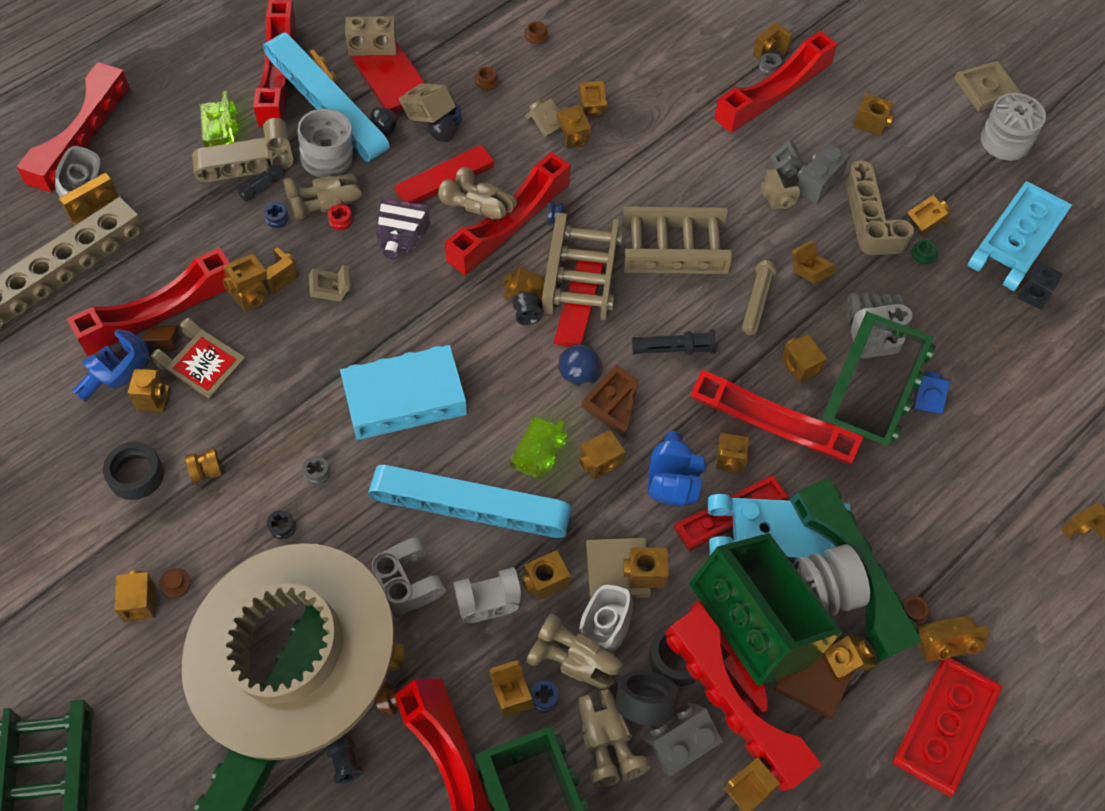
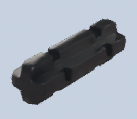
(260, 182)

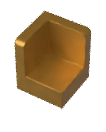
(751, 786)

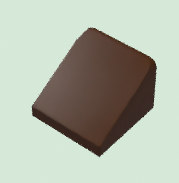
(161, 338)

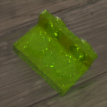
(217, 121)
(538, 447)

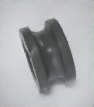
(768, 69)
(317, 478)

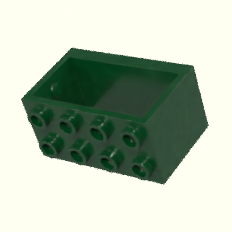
(913, 380)
(764, 608)
(518, 751)

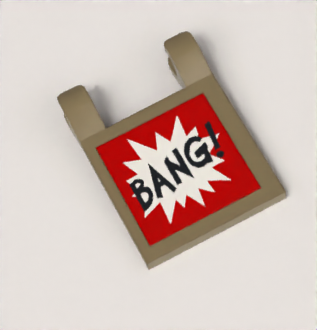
(203, 363)

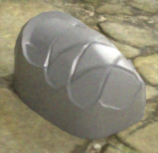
(76, 169)
(608, 616)

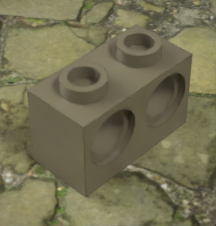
(371, 35)
(427, 102)

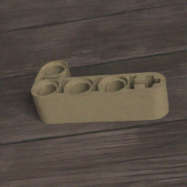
(245, 157)
(872, 229)

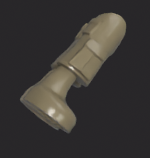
(326, 190)
(478, 199)
(583, 661)
(609, 729)

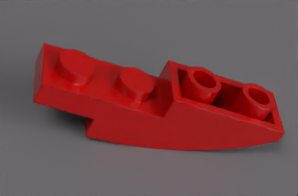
(749, 692)

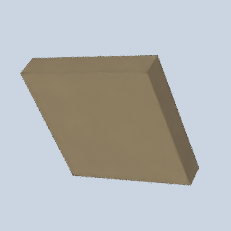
(985, 84)
(606, 564)

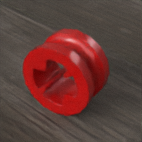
(335, 212)

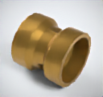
(210, 464)

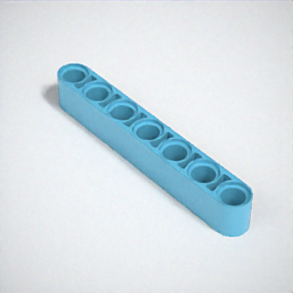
(324, 93)
(470, 501)

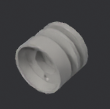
(1013, 126)
(325, 143)
(836, 578)

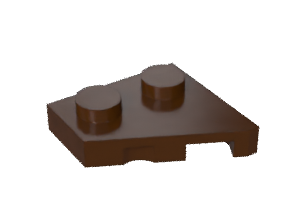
(613, 400)

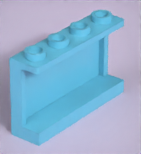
(403, 392)

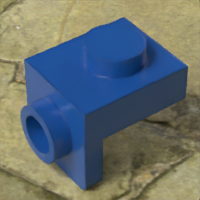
(931, 393)

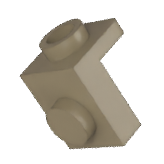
(544, 116)
(776, 193)
(330, 284)

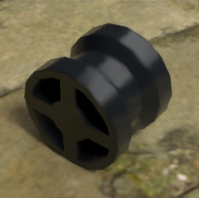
(527, 308)

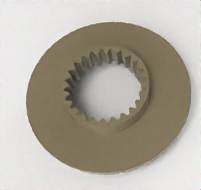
(329, 699)

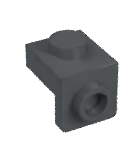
(787, 160)

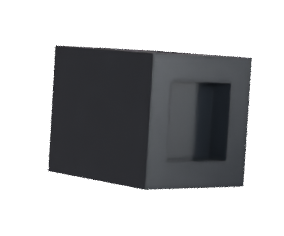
(1040, 285)

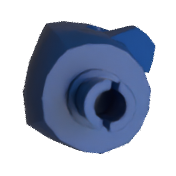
(109, 368)
(675, 472)

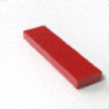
(428, 182)
(576, 316)
(702, 526)

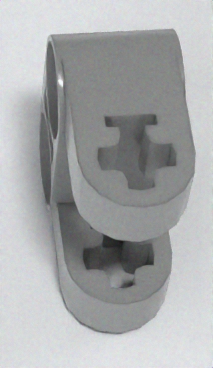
(877, 341)
(400, 557)
(488, 597)

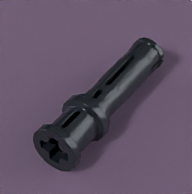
(686, 343)
(344, 760)

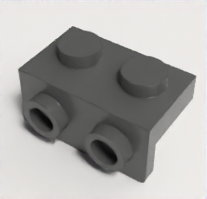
(683, 738)

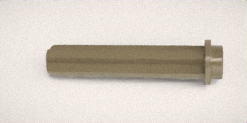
(765, 271)

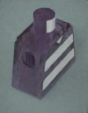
(401, 226)

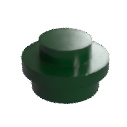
(924, 251)

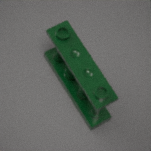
(74, 754)

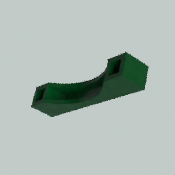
(886, 621)

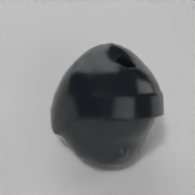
(384, 119)
(442, 129)

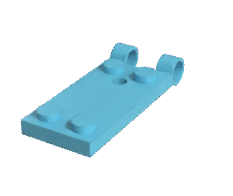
(1027, 223)
(780, 517)

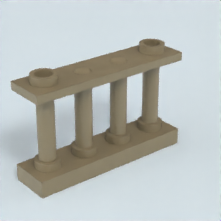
(560, 252)
(675, 260)

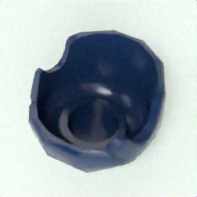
(580, 364)

